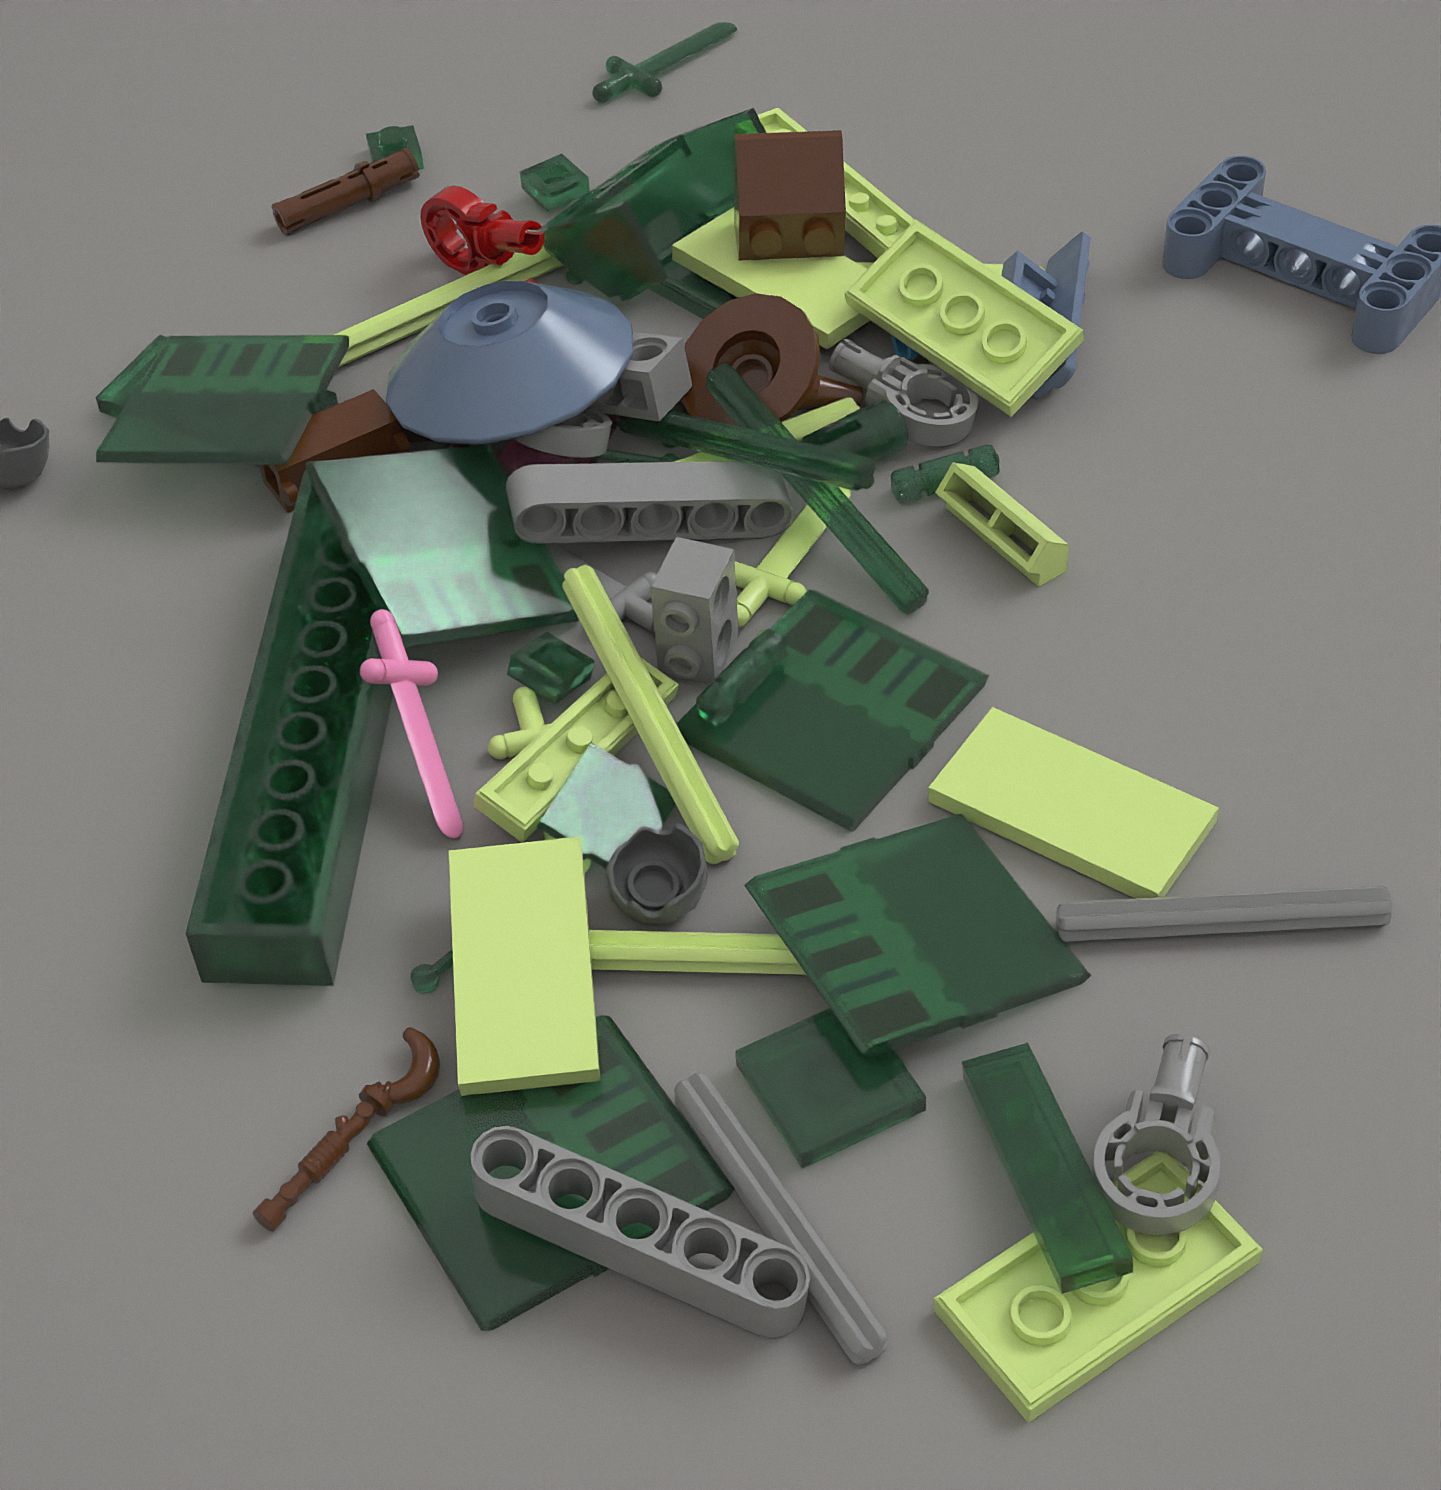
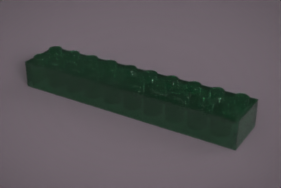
(297, 775)

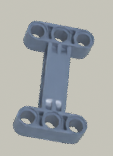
(1233, 221)

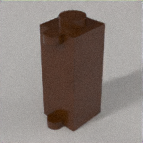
(343, 431)

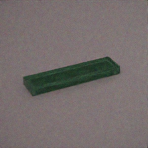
(1047, 1169)

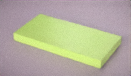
(809, 283)
(964, 317)
(1073, 805)
(522, 967)
(1052, 1343)

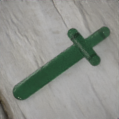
(642, 74)

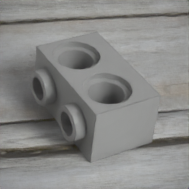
(651, 381)
(695, 610)

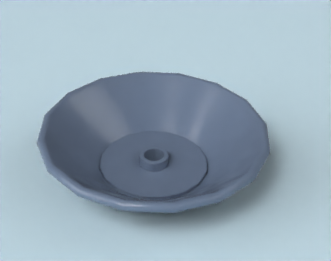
(508, 363)

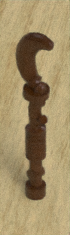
(332, 1147)

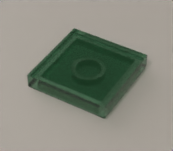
(825, 1089)

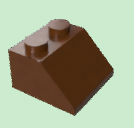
(789, 195)

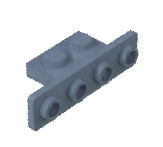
(1058, 288)

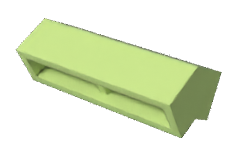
(968, 483)

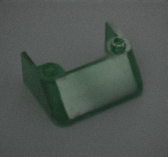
(648, 206)

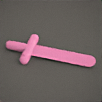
(404, 678)

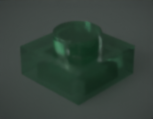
(391, 140)
(554, 182)
(550, 667)

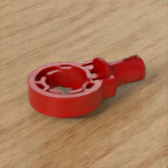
(488, 235)

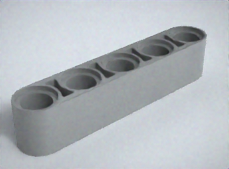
(647, 501)
(653, 1261)

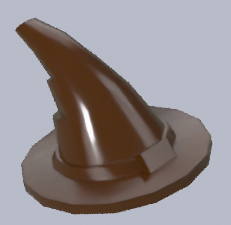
(772, 351)

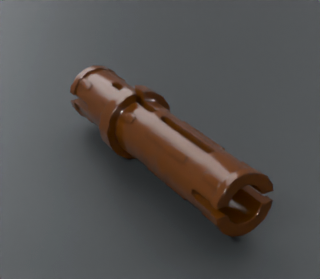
(360, 184)

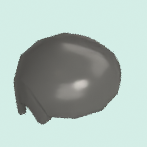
(22, 453)
(658, 874)

